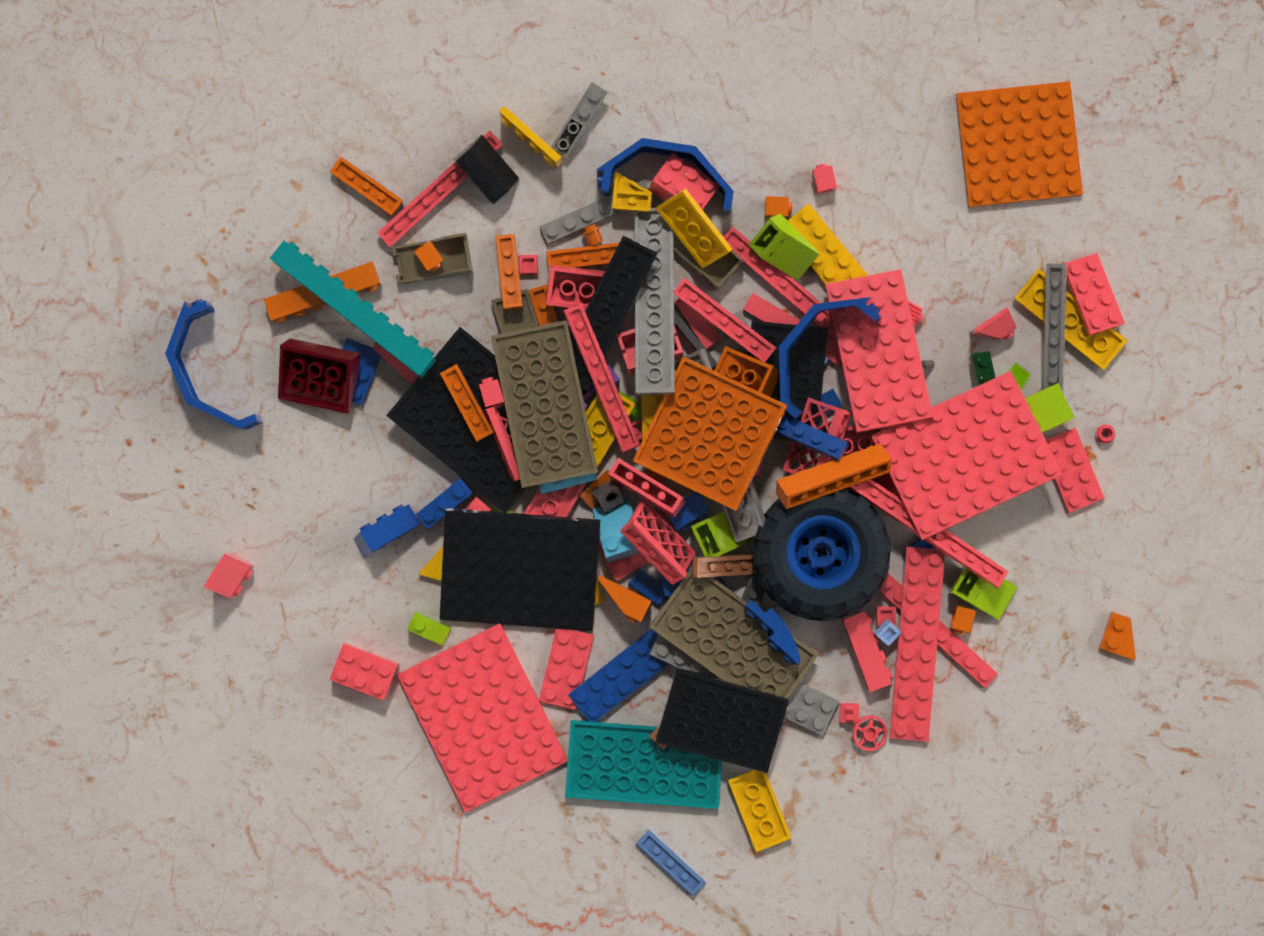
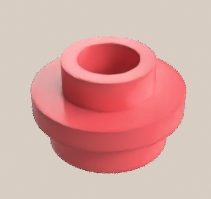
(1111, 434)

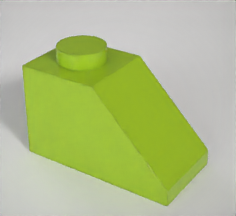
(428, 628)

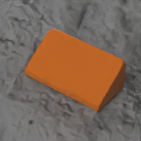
(587, 495)

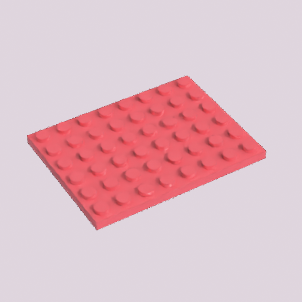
(968, 456)
(482, 717)

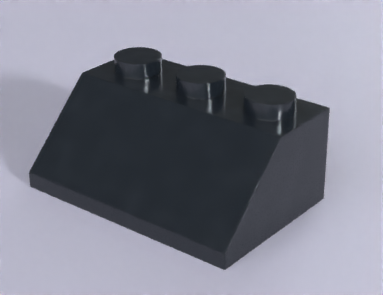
(486, 169)

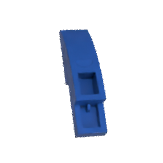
(781, 637)

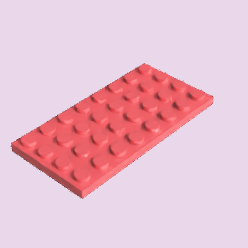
(881, 356)

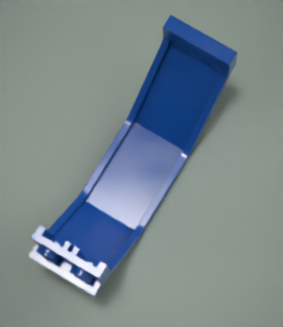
(664, 148)
(784, 349)
(173, 353)

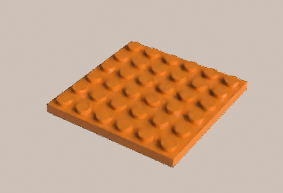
(1019, 144)
(710, 433)

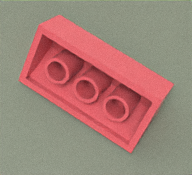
(571, 285)

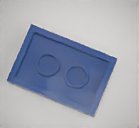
(368, 365)

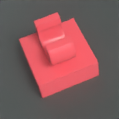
(848, 712)

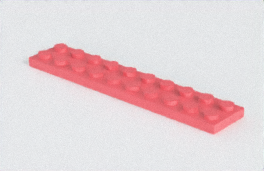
(917, 644)

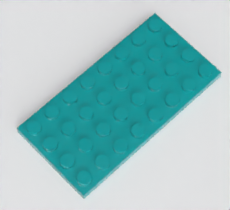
(629, 766)

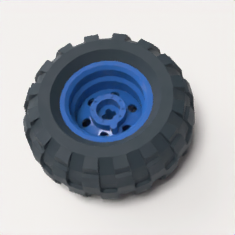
(839, 589)

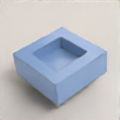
(887, 632)

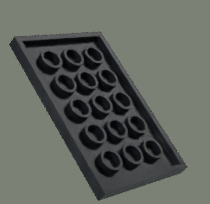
(805, 363)
(722, 720)

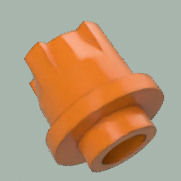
(592, 234)

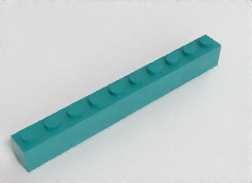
(353, 309)

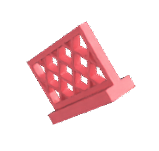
(838, 428)
(502, 439)
(653, 548)

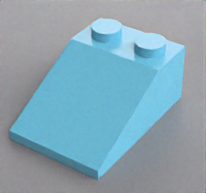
(613, 541)

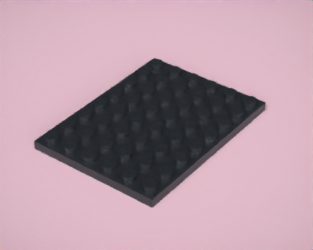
(437, 424)
(519, 569)

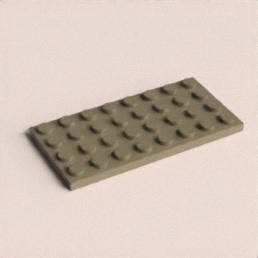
(544, 404)
(718, 634)

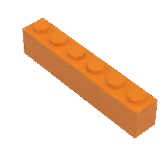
(300, 299)
(833, 476)

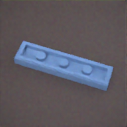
(670, 862)

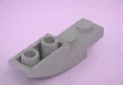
(580, 119)

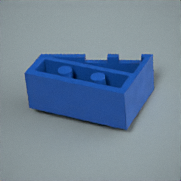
(386, 529)

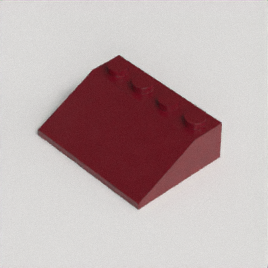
(317, 375)

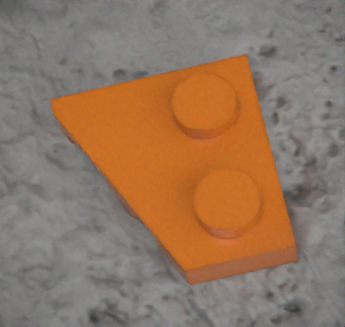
(1119, 636)

